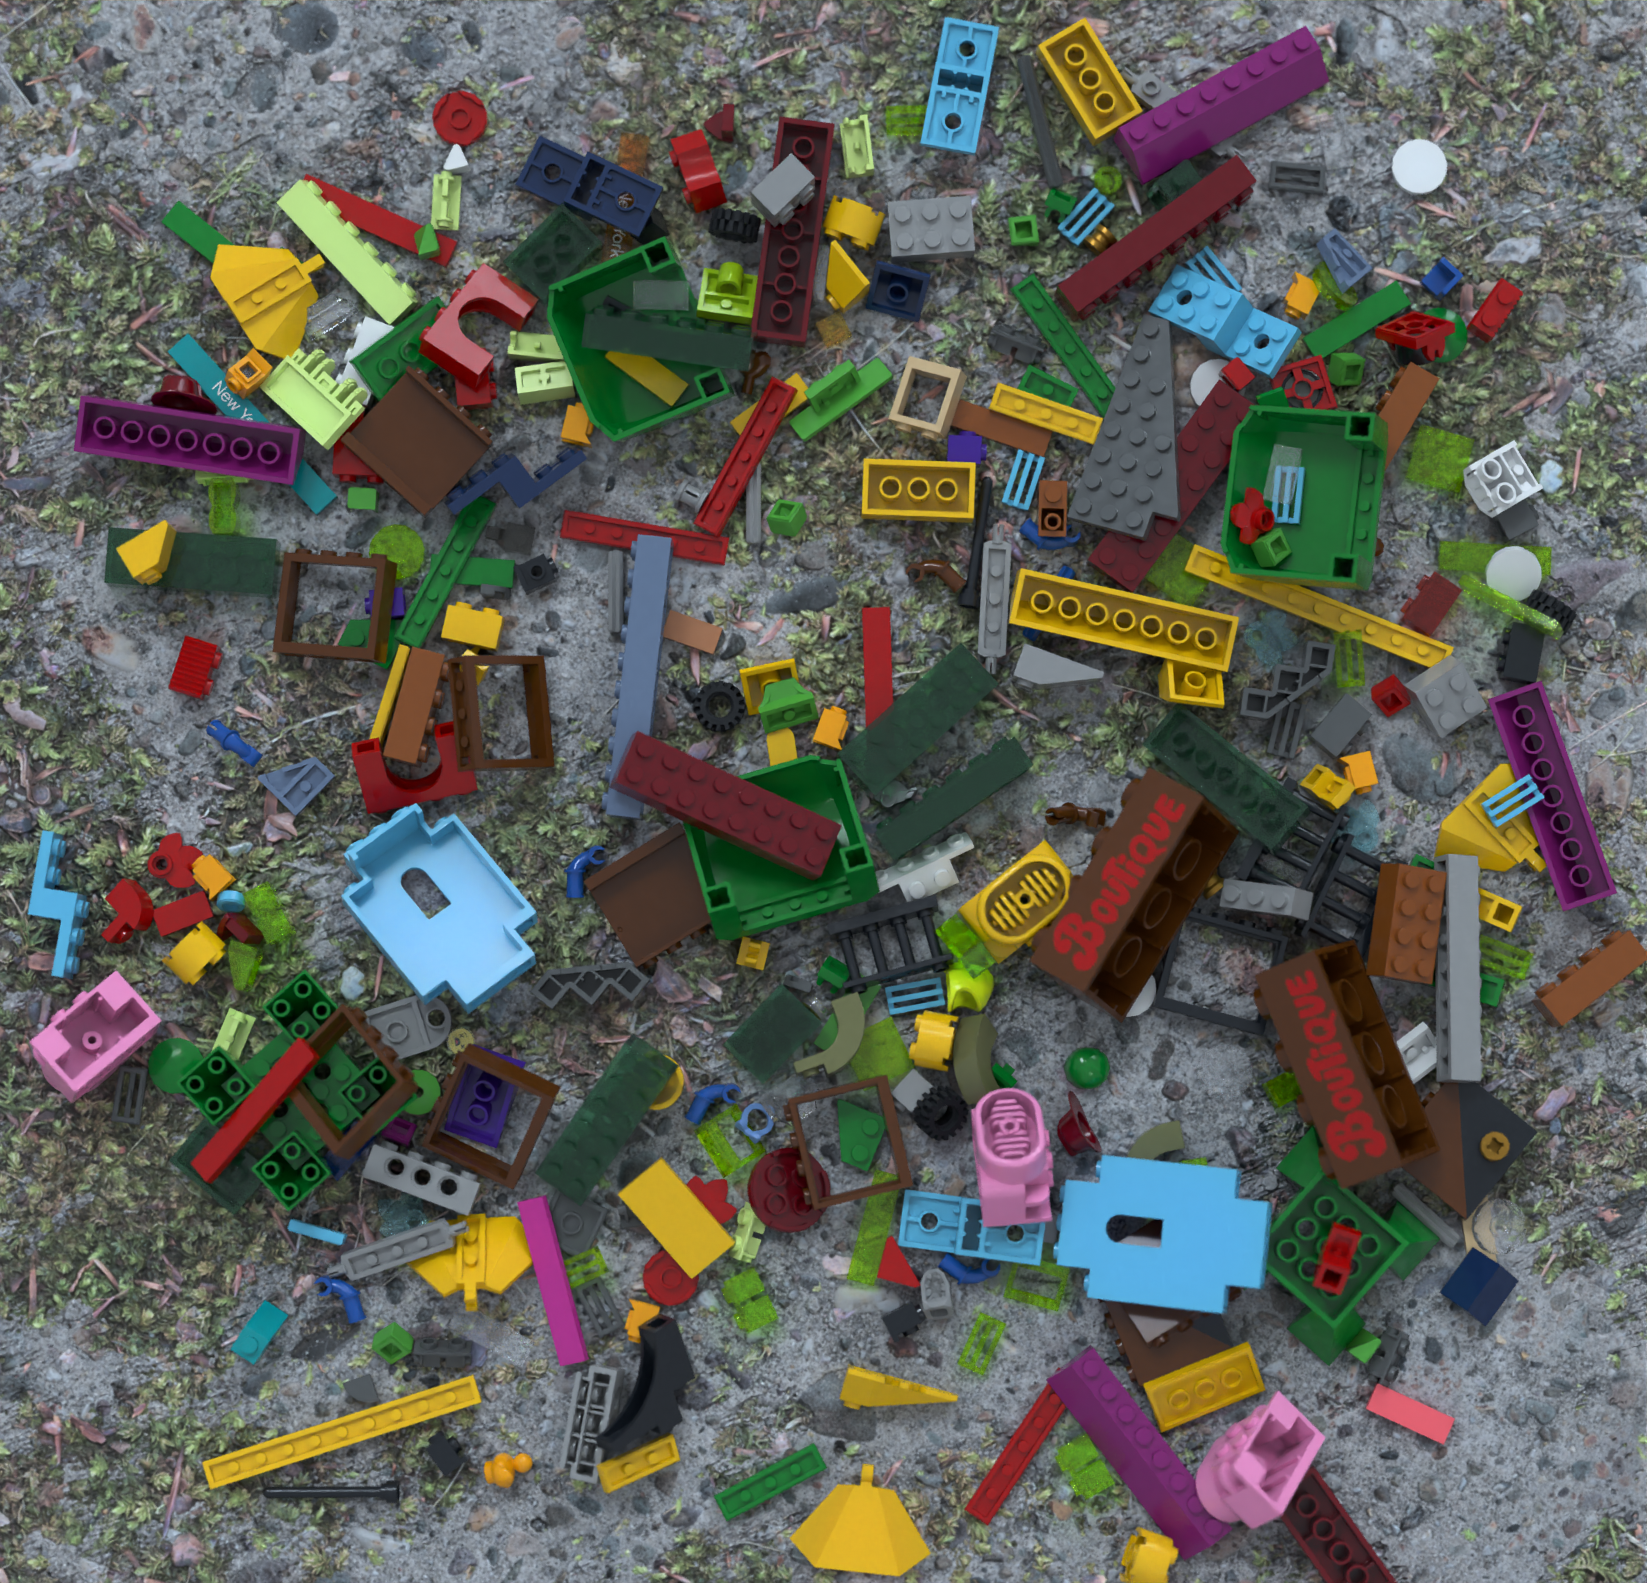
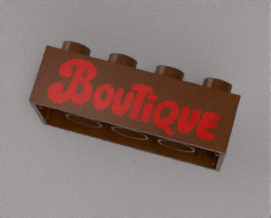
(1133, 893)
(1344, 1063)

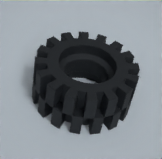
(734, 225)
(1552, 608)
(724, 689)
(949, 1121)

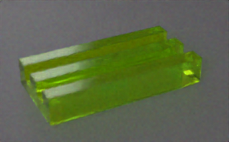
(904, 120)
(1347, 635)
(1524, 965)
(598, 1261)
(971, 1366)

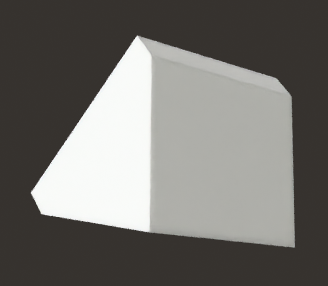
(456, 161)

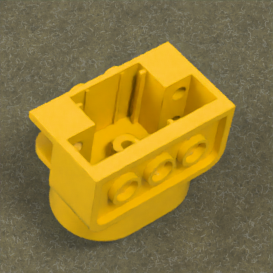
(1002, 919)

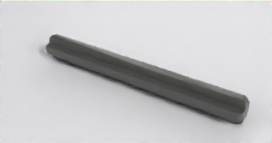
(1040, 121)

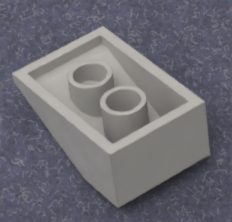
(1046, 670)

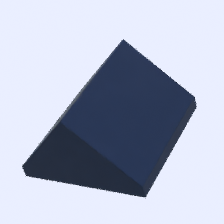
(898, 291)
(1479, 1286)

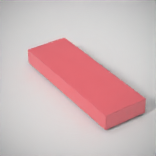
(1409, 1413)

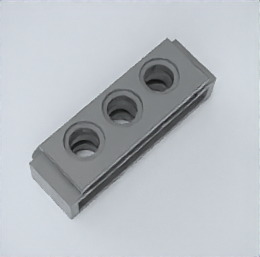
(379, 1169)
(599, 1411)

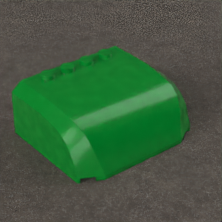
(609, 395)
(1340, 494)
(755, 894)

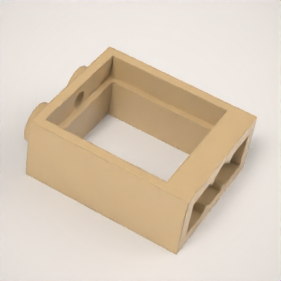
(936, 371)

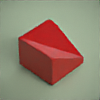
(1236, 375)
(1390, 695)

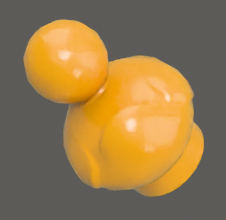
(503, 1466)

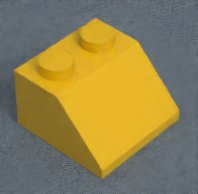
(149, 553)

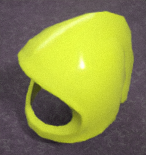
(966, 992)

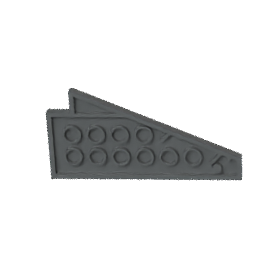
(1136, 450)

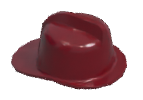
(182, 393)
(1075, 1130)

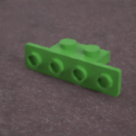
(837, 395)

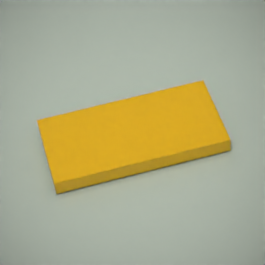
(676, 1217)
(1204, 1386)

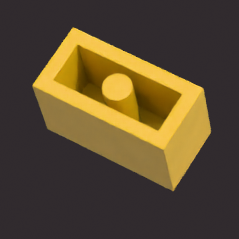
(473, 627)

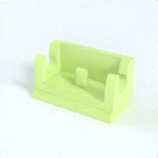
(857, 147)
(534, 347)
(544, 382)

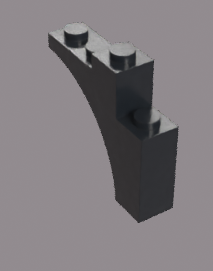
(652, 1402)

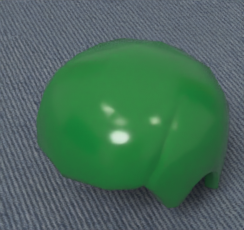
(1087, 1068)

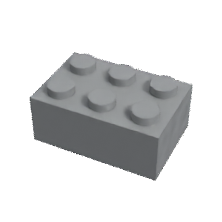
(930, 229)

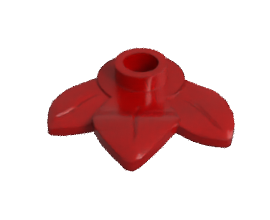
(1252, 516)
(178, 860)
(712, 1197)

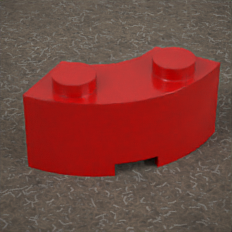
(698, 171)

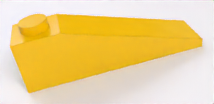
(878, 1389)

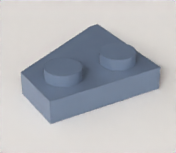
(1342, 260)
(298, 783)

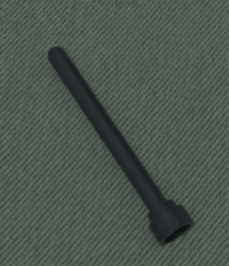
(969, 596)
(386, 1492)

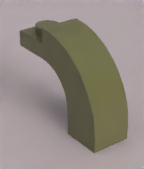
(850, 1024)
(973, 1057)
(1156, 1141)

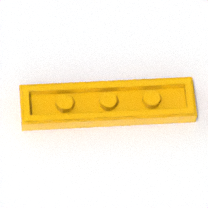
(1046, 413)
(391, 694)

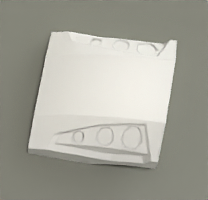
(1500, 480)

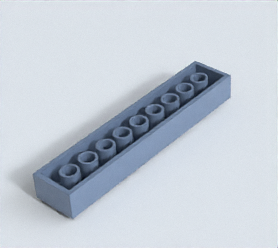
(640, 659)

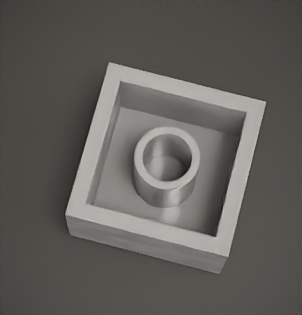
(783, 191)
(1445, 696)

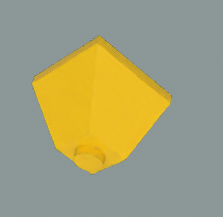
(845, 281)
(1190, 684)

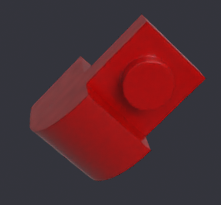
(134, 911)
(1335, 1258)

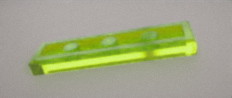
(1476, 556)
(1511, 606)
(873, 1232)

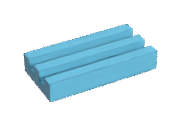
(1101, 200)
(1218, 265)
(1030, 457)
(1298, 503)
(1531, 788)
(938, 991)
(317, 1232)

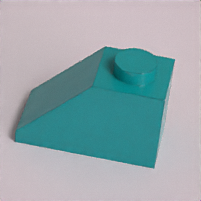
(259, 1332)

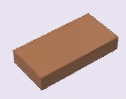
(692, 632)

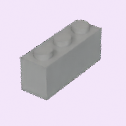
(1266, 899)

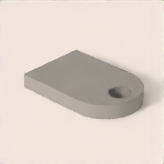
(407, 1025)

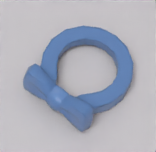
(742, 1123)

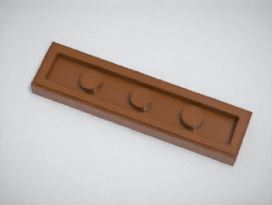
(1001, 428)

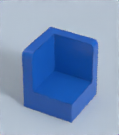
(1441, 279)

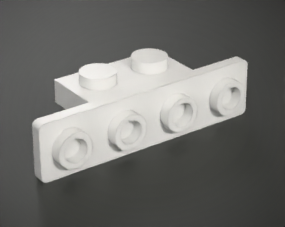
(926, 871)
(1418, 1051)

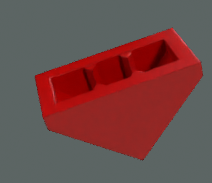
(894, 1265)

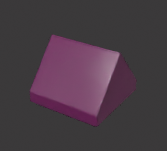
(399, 1132)

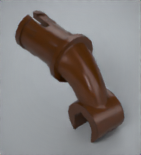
(942, 570)
(1069, 814)

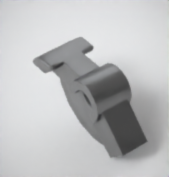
(895, 794)

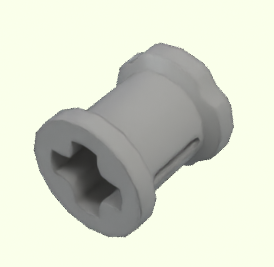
(691, 496)

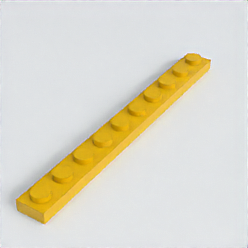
(1320, 610)
(342, 1431)

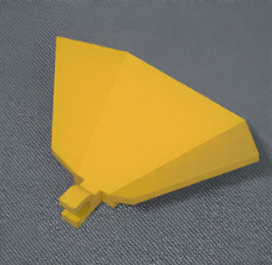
(267, 294)
(1471, 832)
(484, 1258)
(861, 1531)

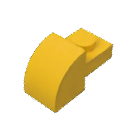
(1327, 787)
(1498, 910)

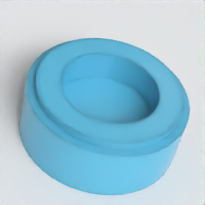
(230, 901)

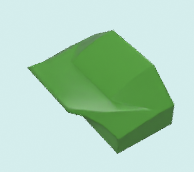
(786, 705)

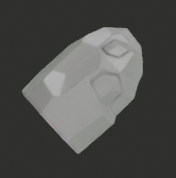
(936, 1295)

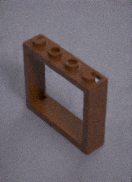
(380, 616)
(467, 717)
(321, 1043)
(893, 1133)
(469, 1156)

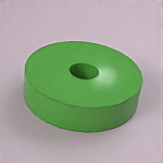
(431, 1091)

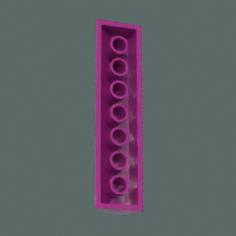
(1222, 105)
(189, 439)
(1561, 816)
(1137, 1452)

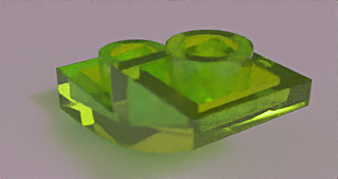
(1282, 1089)

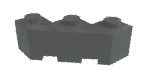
(1287, 683)
(589, 982)

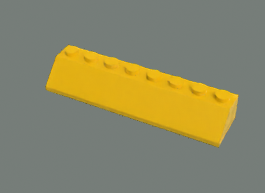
(1122, 619)

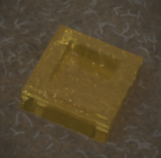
(833, 330)

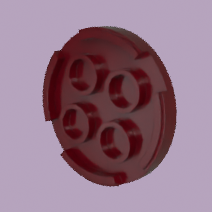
(777, 1191)

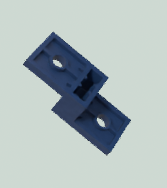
(589, 186)
(514, 479)

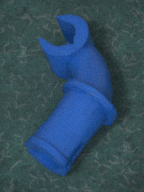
(1030, 530)
(231, 741)
(576, 871)
(706, 1097)
(966, 1274)
(348, 1295)

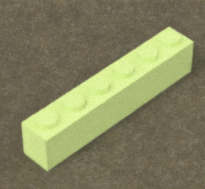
(348, 252)

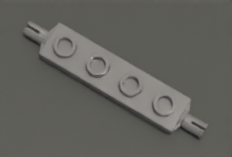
(1153, 92)
(994, 599)
(398, 1249)

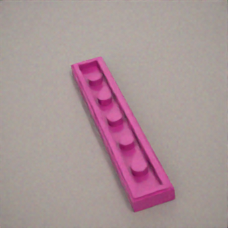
(553, 1280)

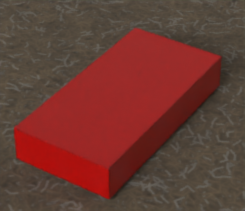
(183, 913)

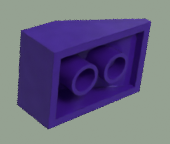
(482, 1104)

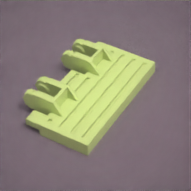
(314, 398)

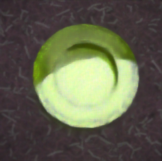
(1107, 180)

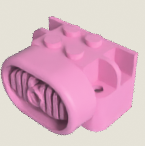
(93, 1037)
(1011, 1158)
(1258, 1464)

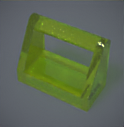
(244, 964)
(718, 1146)
(1034, 1299)

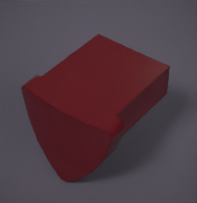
(722, 124)
(241, 927)

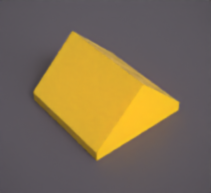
(757, 677)

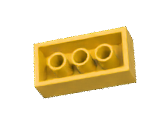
(1088, 81)
(918, 490)

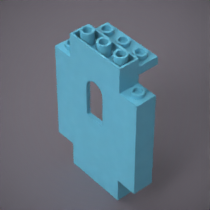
(469, 944)
(1205, 1241)

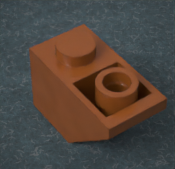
(1051, 508)

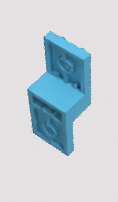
(959, 86)
(1225, 321)
(58, 905)
(962, 1229)

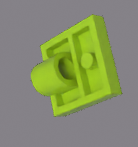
(727, 294)

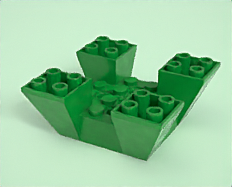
(223, 1083)
(1385, 1243)

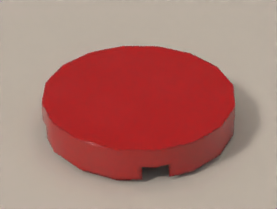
(460, 118)
(667, 1281)

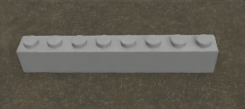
(1458, 973)

